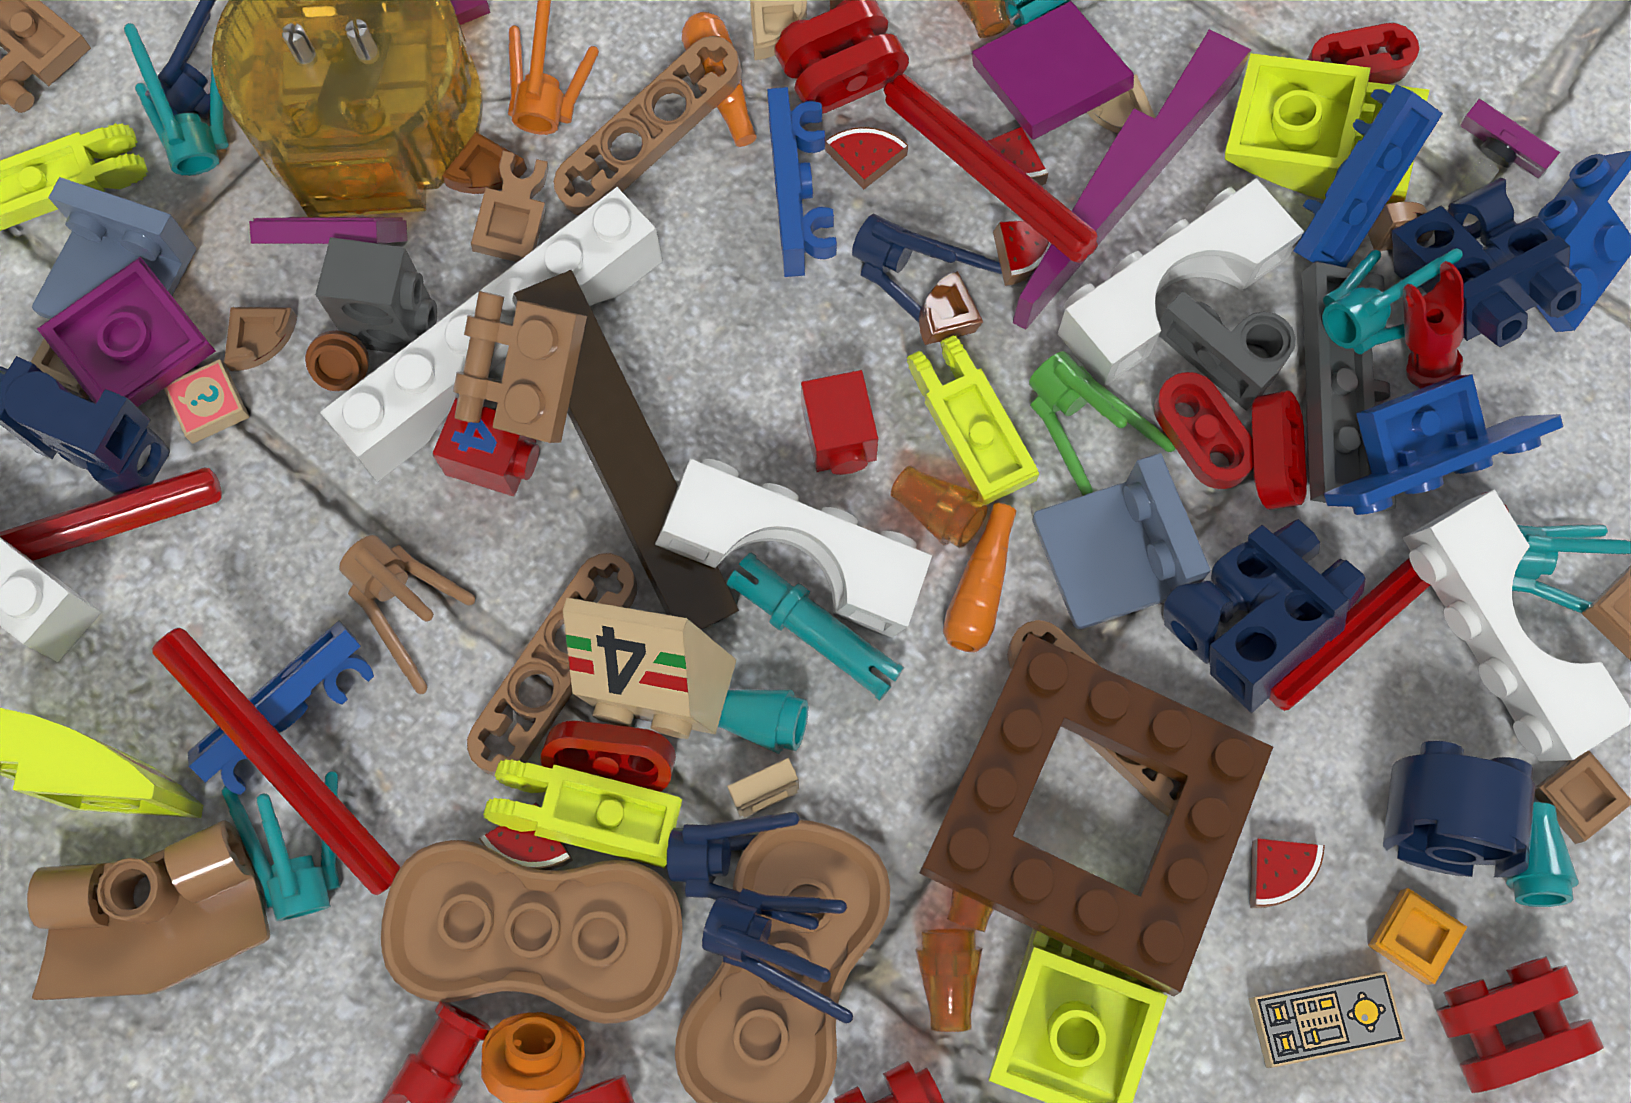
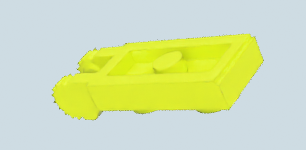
(31, 175)
(974, 424)
(587, 811)

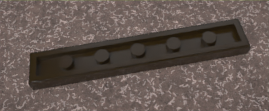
(630, 463)

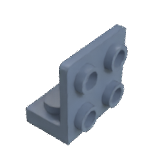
(104, 240)
(1121, 546)

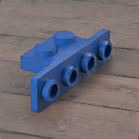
(1591, 228)
(1429, 436)

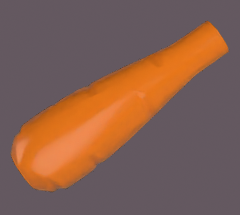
(734, 106)
(977, 597)

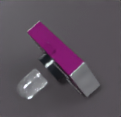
(1504, 144)

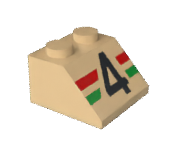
(646, 668)

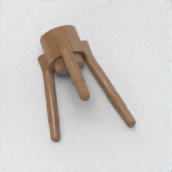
(381, 574)

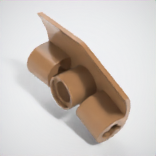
(196, 916)

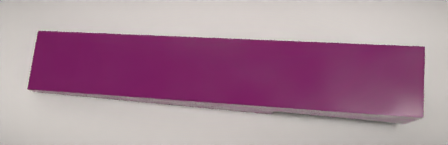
(1138, 157)

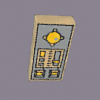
(1326, 1019)

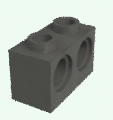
(375, 294)

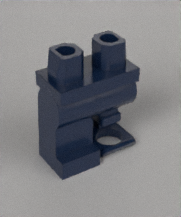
(1511, 274)
(92, 436)
(1287, 607)

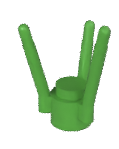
(1070, 387)

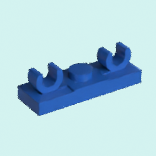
(1367, 176)
(794, 181)
(283, 700)

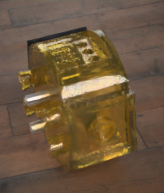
(349, 97)

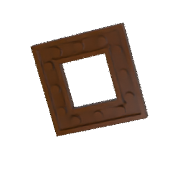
(1139, 934)

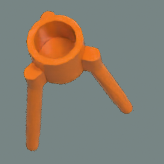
(537, 101)

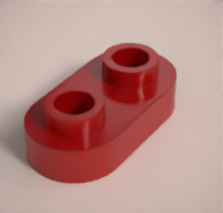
(1209, 431)
(611, 752)

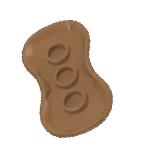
(581, 937)
(753, 1039)

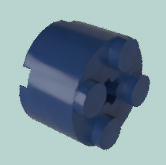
(1460, 811)

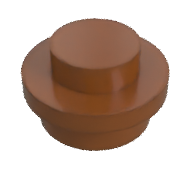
(337, 360)

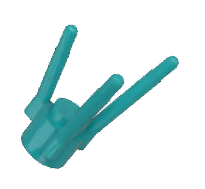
(186, 139)
(1359, 315)
(1543, 556)
(290, 885)

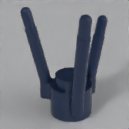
(180, 80)
(889, 247)
(704, 851)
(742, 937)

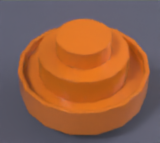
(532, 1059)

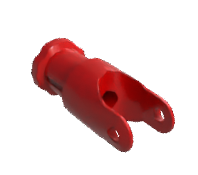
(1434, 328)
(436, 1068)

